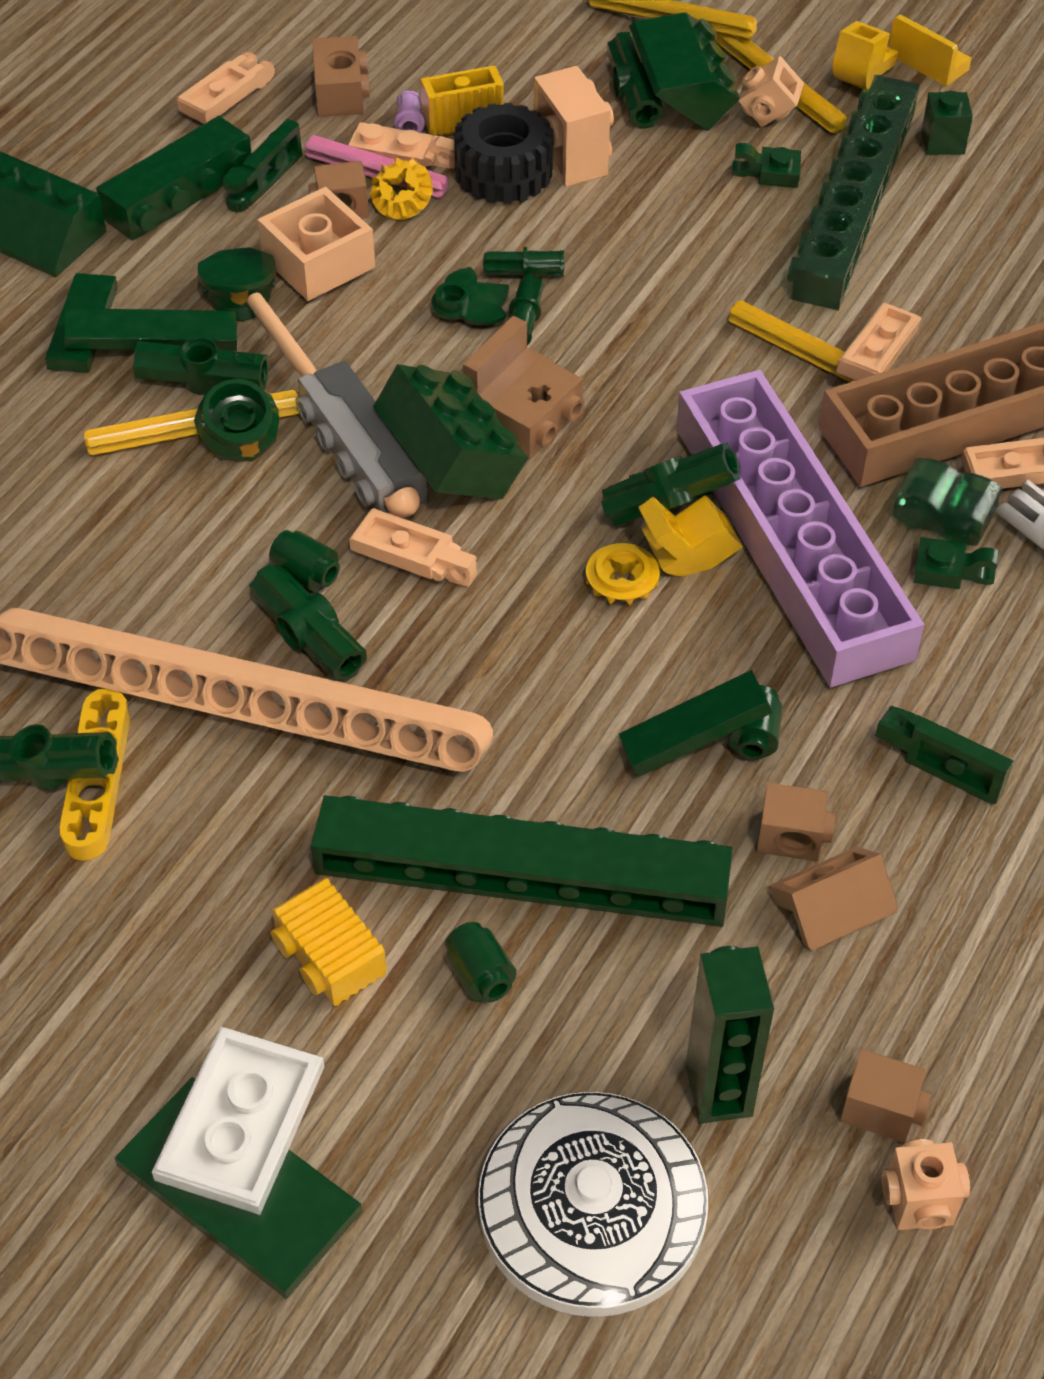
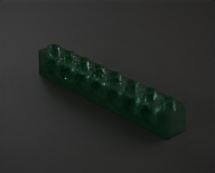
(854, 194)

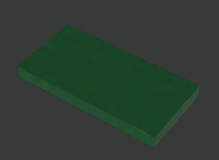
(282, 1243)

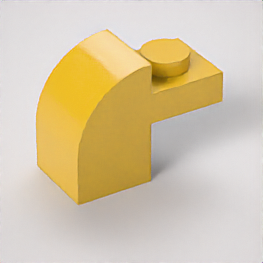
(862, 54)
(692, 539)

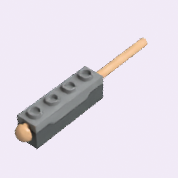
(350, 426)

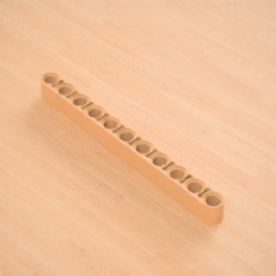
(254, 683)

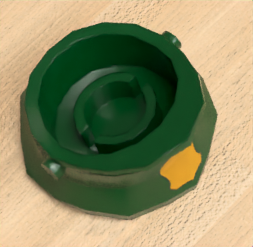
(233, 276)
(237, 420)

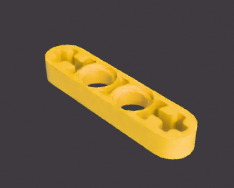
(102, 809)

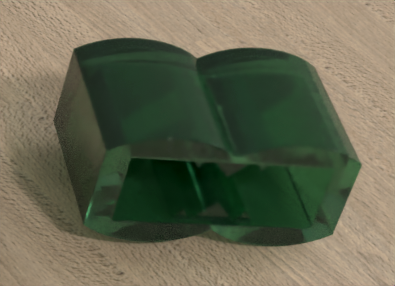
(947, 501)

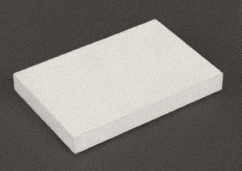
(239, 1120)

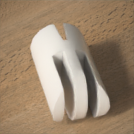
(1027, 512)

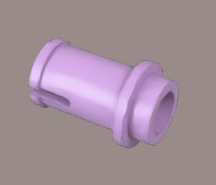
(409, 113)

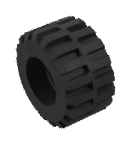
(503, 153)

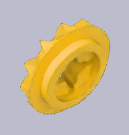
(408, 202)
(622, 559)

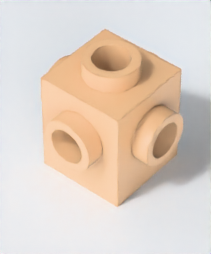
(770, 91)
(925, 1185)

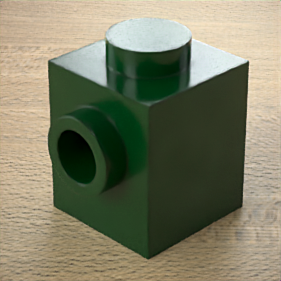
(946, 123)

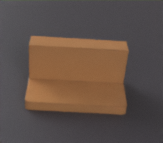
(501, 360)
(837, 896)

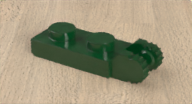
(263, 167)

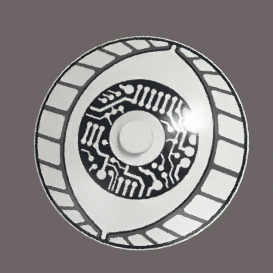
(592, 1204)

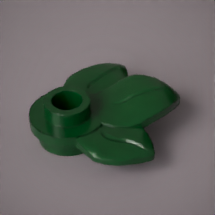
(470, 300)

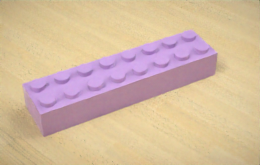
(802, 532)

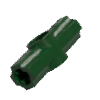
(632, 81)
(198, 364)
(672, 483)
(308, 622)
(53, 758)

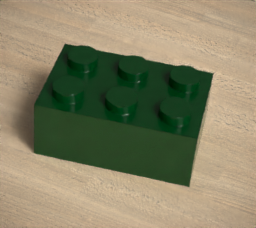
(450, 432)

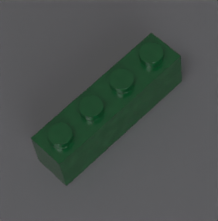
(173, 177)
(728, 1033)

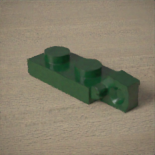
(946, 754)

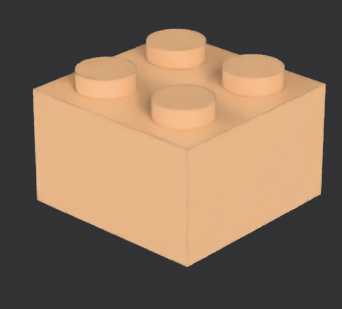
(578, 123)
(317, 243)

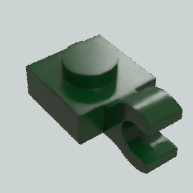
(773, 166)
(946, 564)

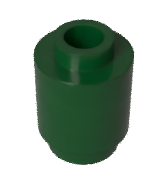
(305, 559)
(761, 736)
(479, 962)

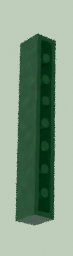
(522, 860)

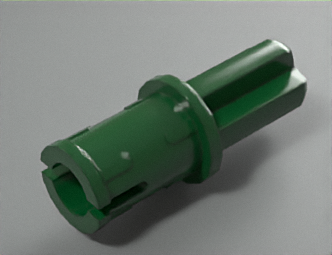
(523, 263)
(527, 302)

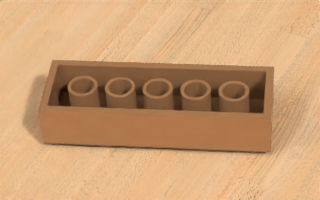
(937, 405)

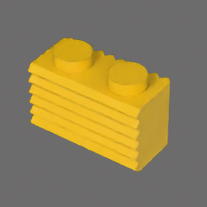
(454, 94)
(329, 942)

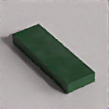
(85, 292)
(695, 723)

